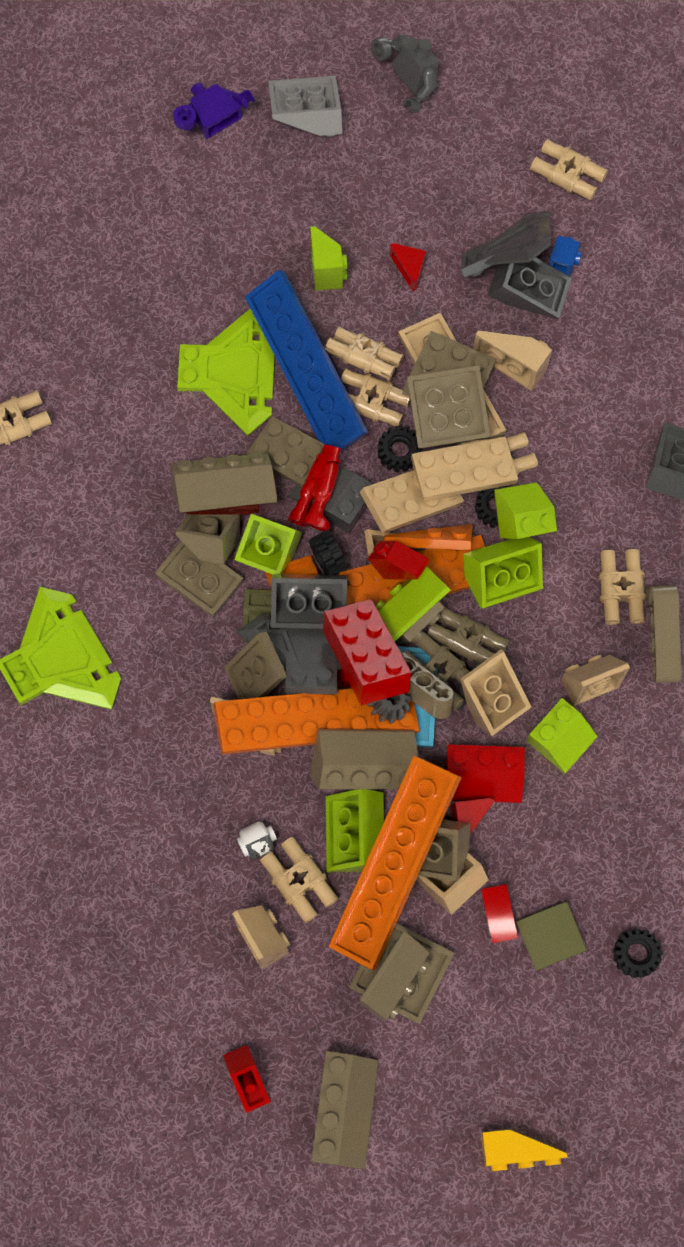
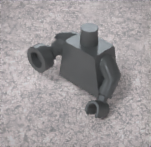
(414, 65)

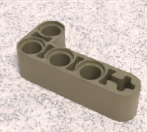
(665, 633)
(428, 690)

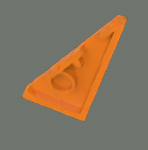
(436, 538)

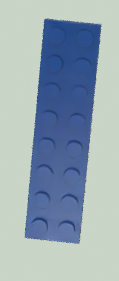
(305, 362)

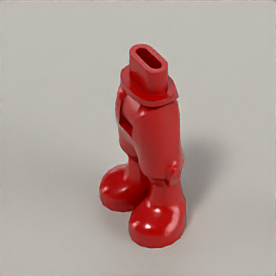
(317, 486)

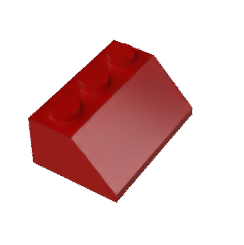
(487, 772)

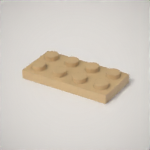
(464, 468)
(399, 502)

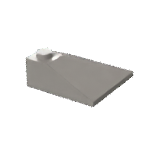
(307, 104)

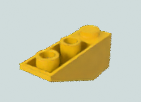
(511, 1147)

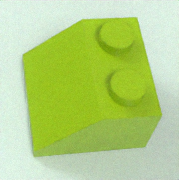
(327, 261)
(524, 511)
(268, 545)
(562, 736)

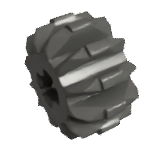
(390, 710)

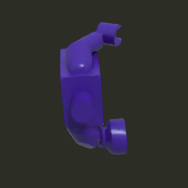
(211, 109)

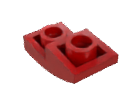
(499, 913)

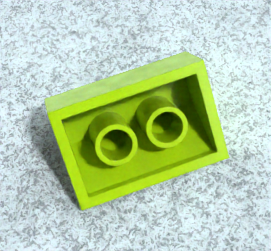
(504, 570)
(410, 602)
(352, 828)

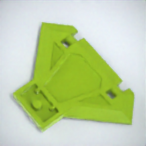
(232, 372)
(60, 656)

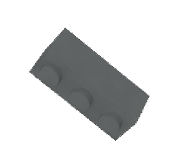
(302, 599)

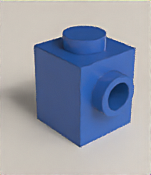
(565, 255)

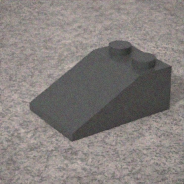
(531, 287)
(667, 465)
(346, 502)

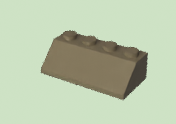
(223, 482)
(362, 758)
(345, 1110)

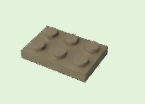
(288, 450)
(198, 580)
(255, 669)

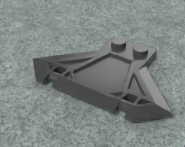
(515, 245)
(303, 653)

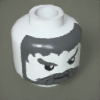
(256, 840)

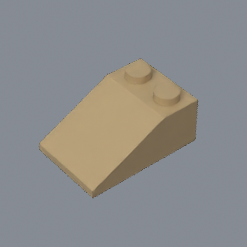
(516, 356)
(594, 678)
(494, 694)
(455, 893)
(260, 934)

